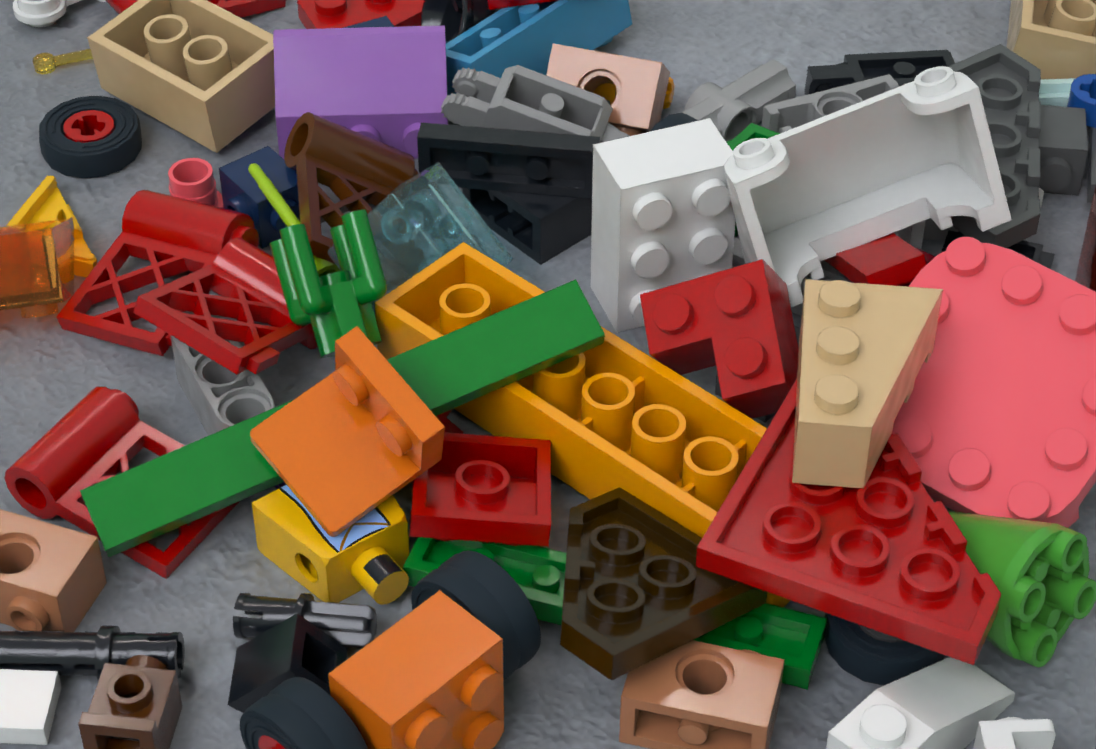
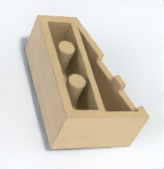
(855, 372)

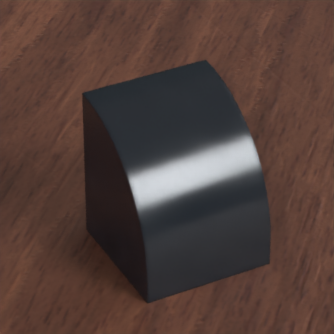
(279, 654)

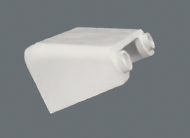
(866, 175)

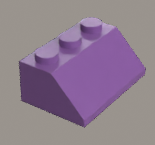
(362, 79)

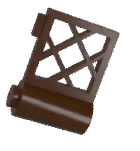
(346, 162)

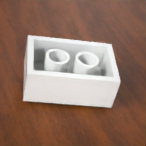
(658, 215)

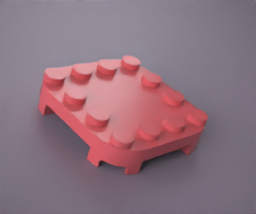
(1009, 390)

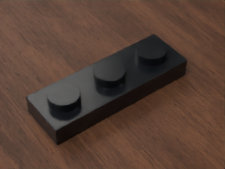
(509, 159)

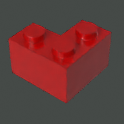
(731, 322)

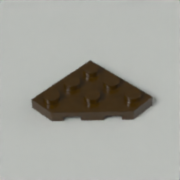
(638, 587)

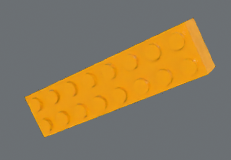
(607, 411)

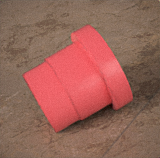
(194, 181)

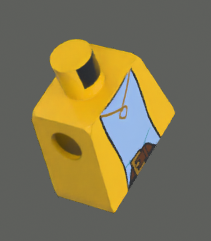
(334, 568)

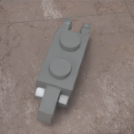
(527, 103)

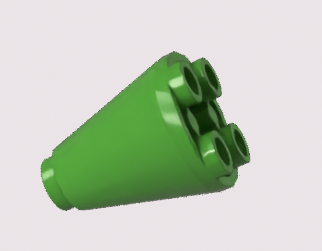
(1040, 580)

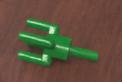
(335, 300)

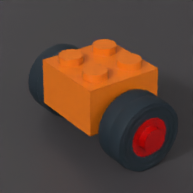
(421, 681)

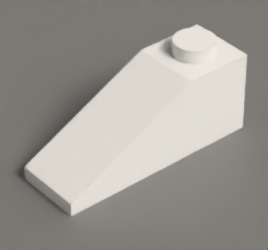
(924, 710)

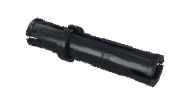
(87, 651)

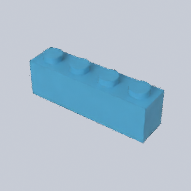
(526, 35)

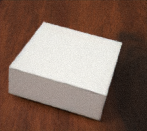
(27, 705)

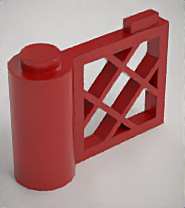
(175, 239)
(246, 291)
(89, 447)

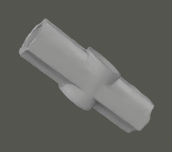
(741, 100)

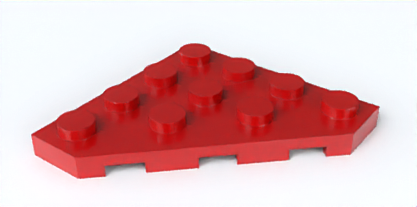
(855, 553)

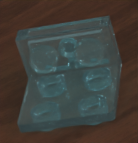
(425, 222)

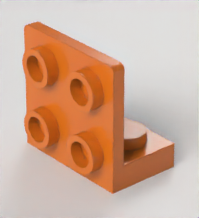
(351, 437)

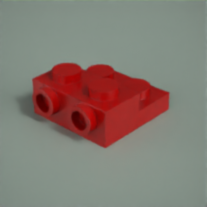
(486, 491)

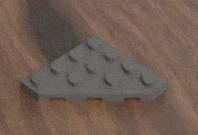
(1013, 114)

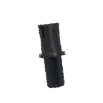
(346, 623)

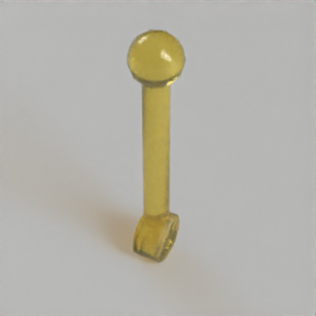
(46, 63)

